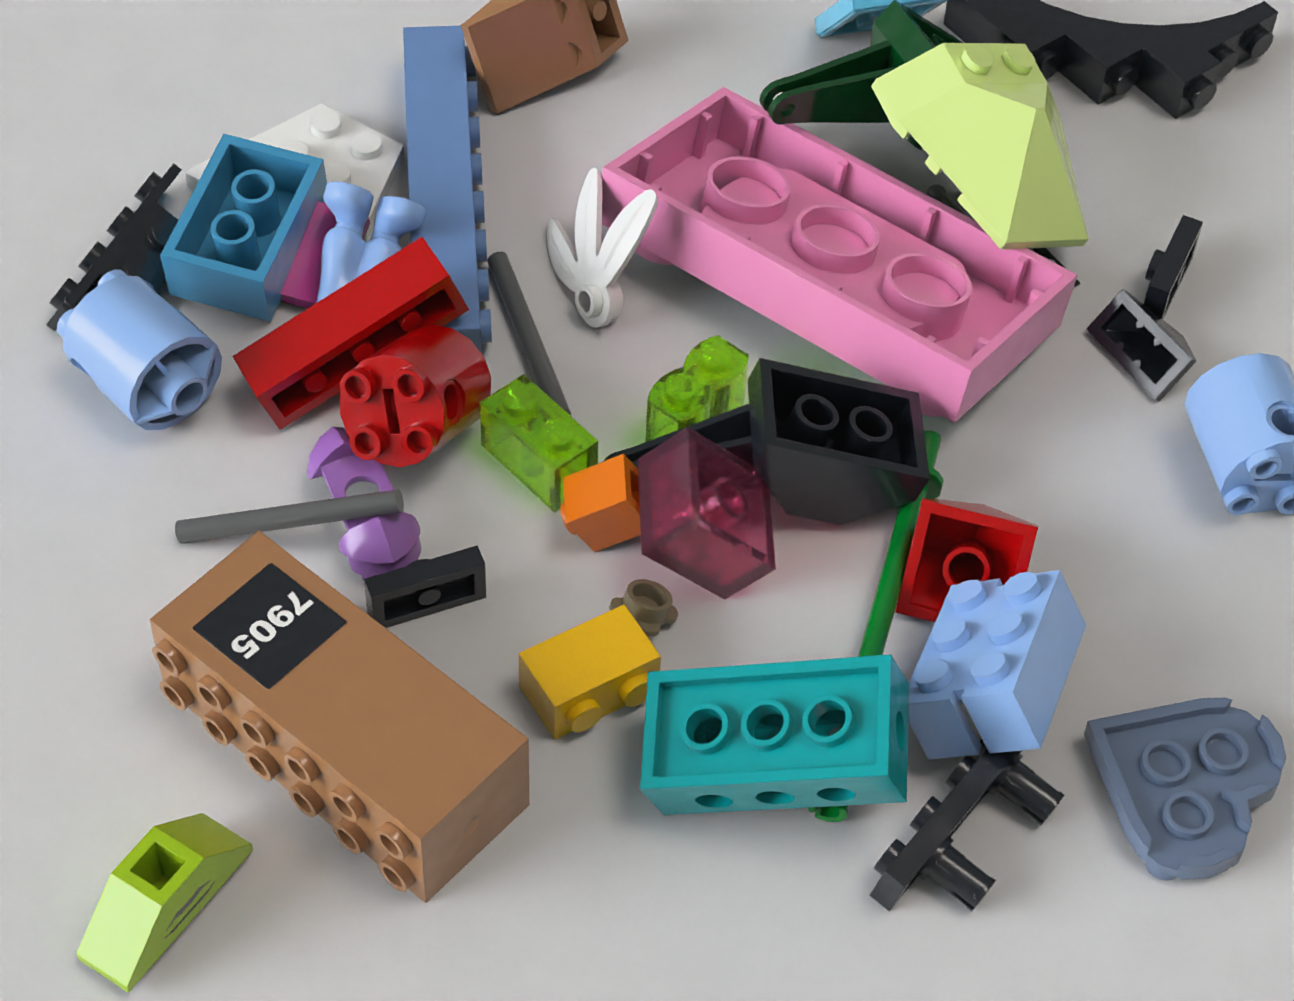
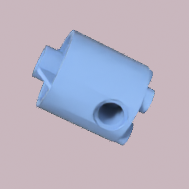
(140, 351)
(1247, 431)

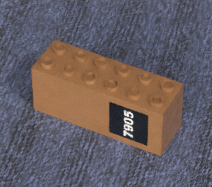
(342, 715)

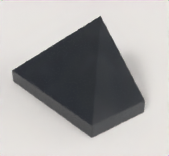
(1143, 344)

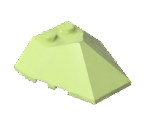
(995, 135)

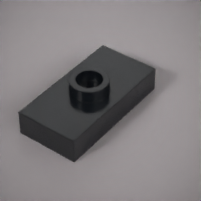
(1169, 267)
(426, 587)

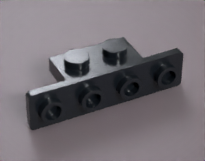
(134, 250)

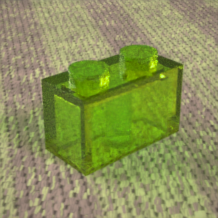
(535, 439)

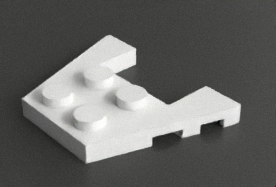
(348, 147)

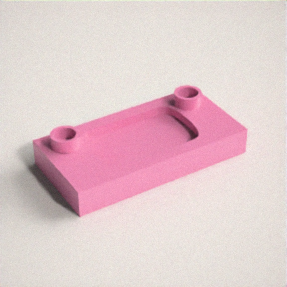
(839, 252)

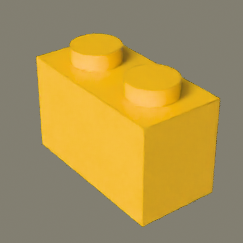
(588, 672)

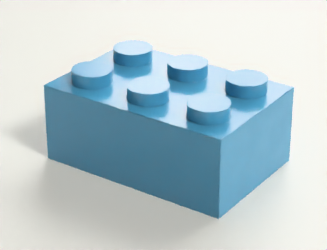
(243, 227)

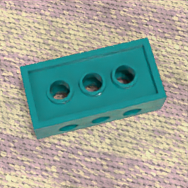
(771, 738)

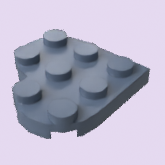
(1187, 781)

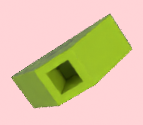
(158, 895)

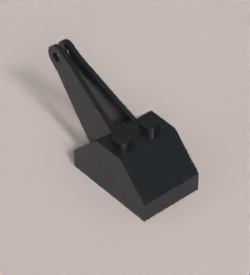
(822, 442)

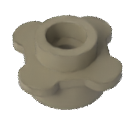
(648, 604)

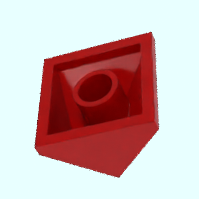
(957, 545)

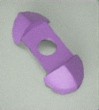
(371, 543)

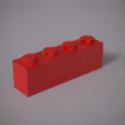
(310, 354)

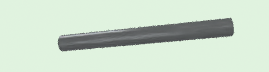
(525, 328)
(289, 516)

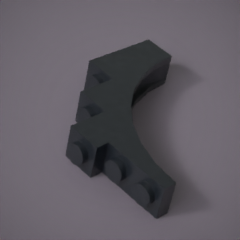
(1107, 58)

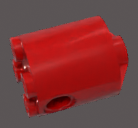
(413, 396)

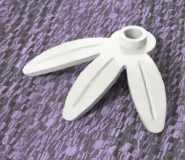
(594, 268)

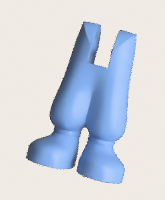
(344, 250)

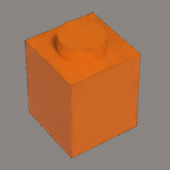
(603, 503)

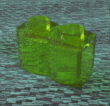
(703, 388)

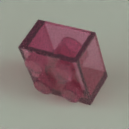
(705, 514)

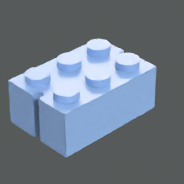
(1002, 657)

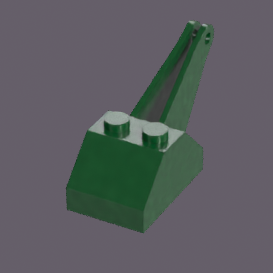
(842, 88)

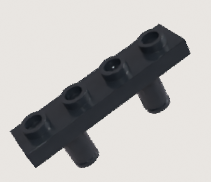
(931, 849)

